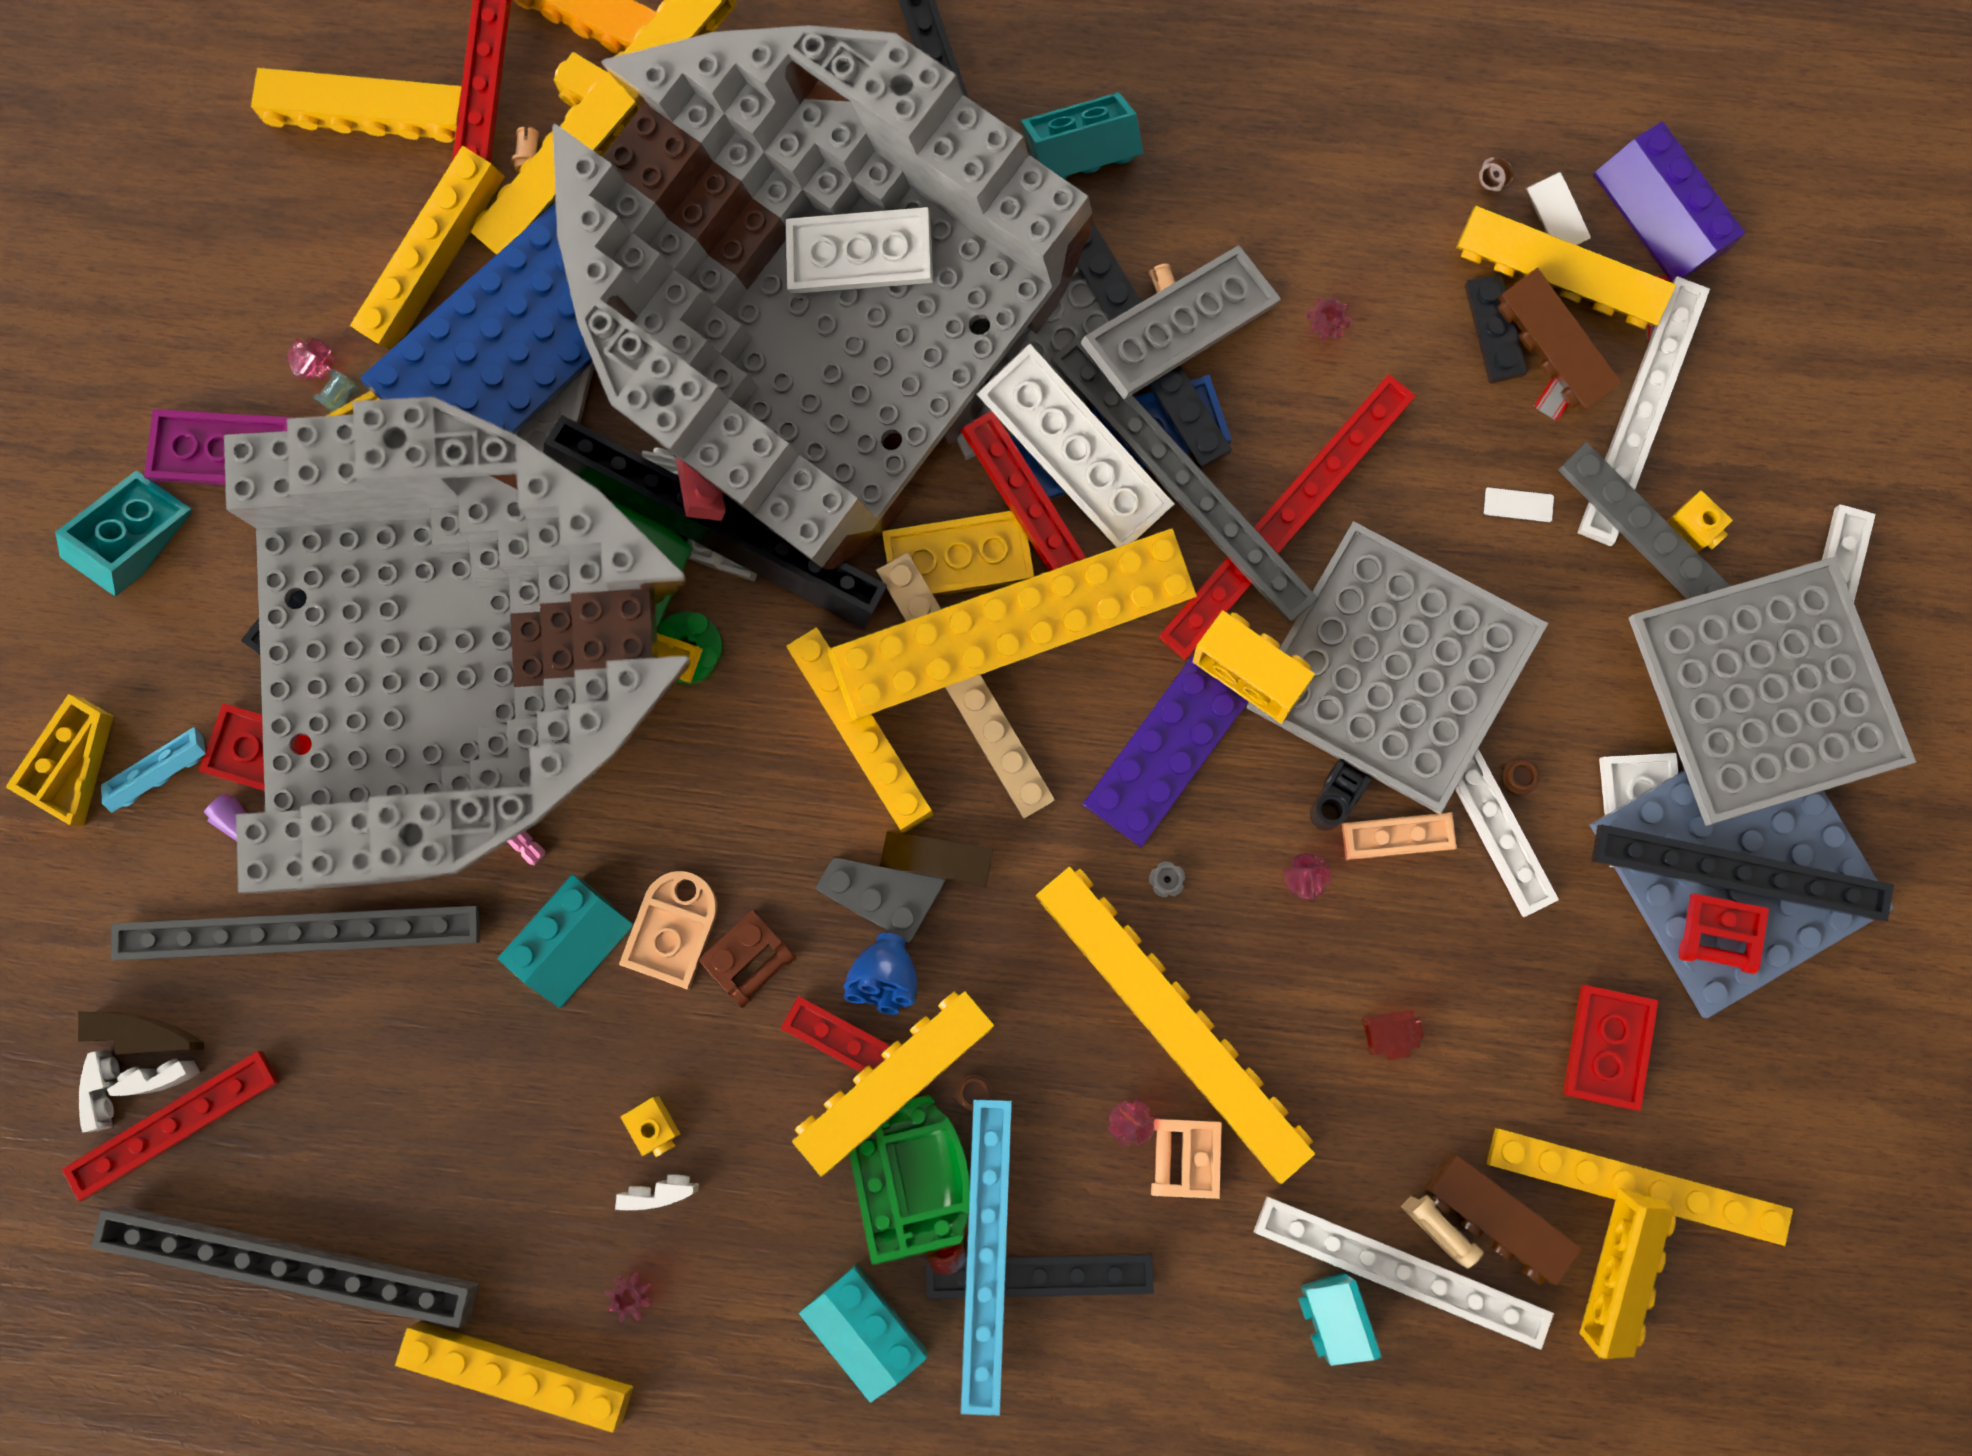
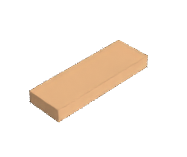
(1399, 836)

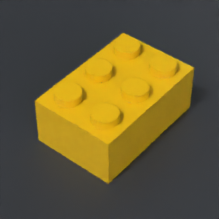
(1253, 666)

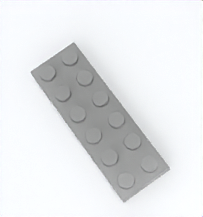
(1180, 321)

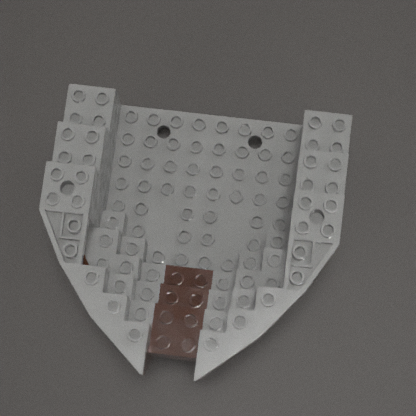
(685, 266)
(458, 645)

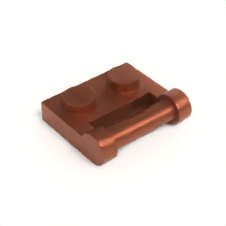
(738, 950)

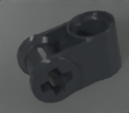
(1342, 790)

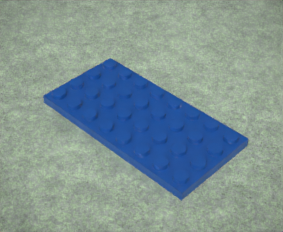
(497, 341)

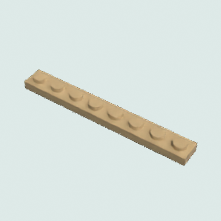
(973, 699)

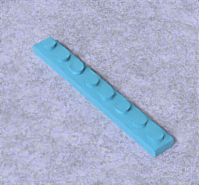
(986, 1258)

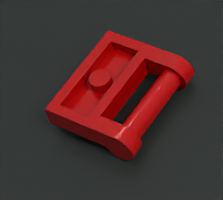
(1728, 921)

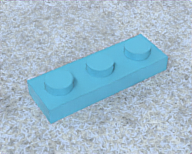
(153, 770)

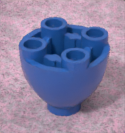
(883, 976)

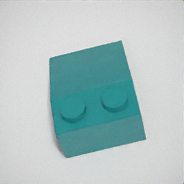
(121, 532)

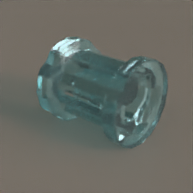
(336, 391)

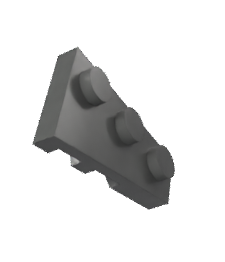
(881, 894)

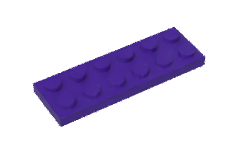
(1164, 753)

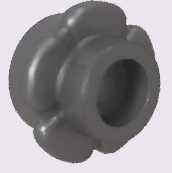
(1165, 869)

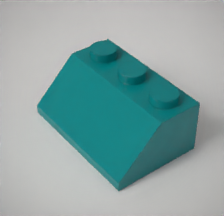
(1084, 136)
(566, 941)
(864, 1333)

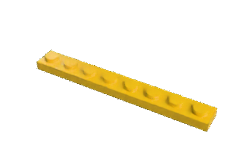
(1606, 1176)

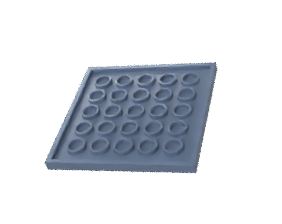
(1793, 832)

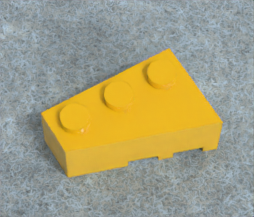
(65, 761)

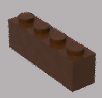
(1558, 340)
(1503, 1219)

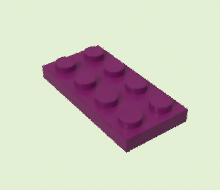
(191, 443)

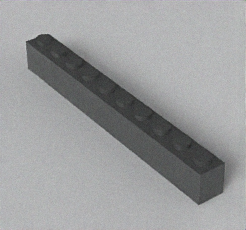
(286, 1266)

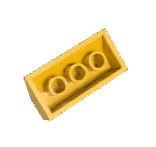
(1627, 1274)

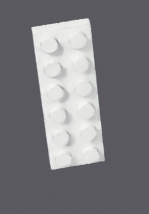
(1074, 447)

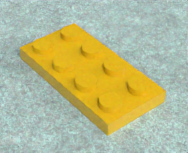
(965, 552)

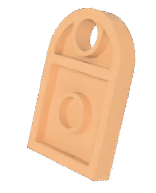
(671, 932)

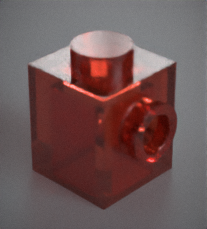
(1393, 1034)

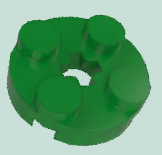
(700, 630)

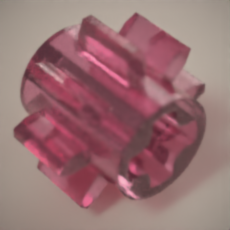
(1338, 320)
(310, 358)
(1307, 876)
(1131, 1123)
(638, 1292)

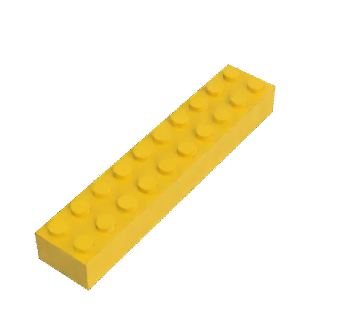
(1010, 624)

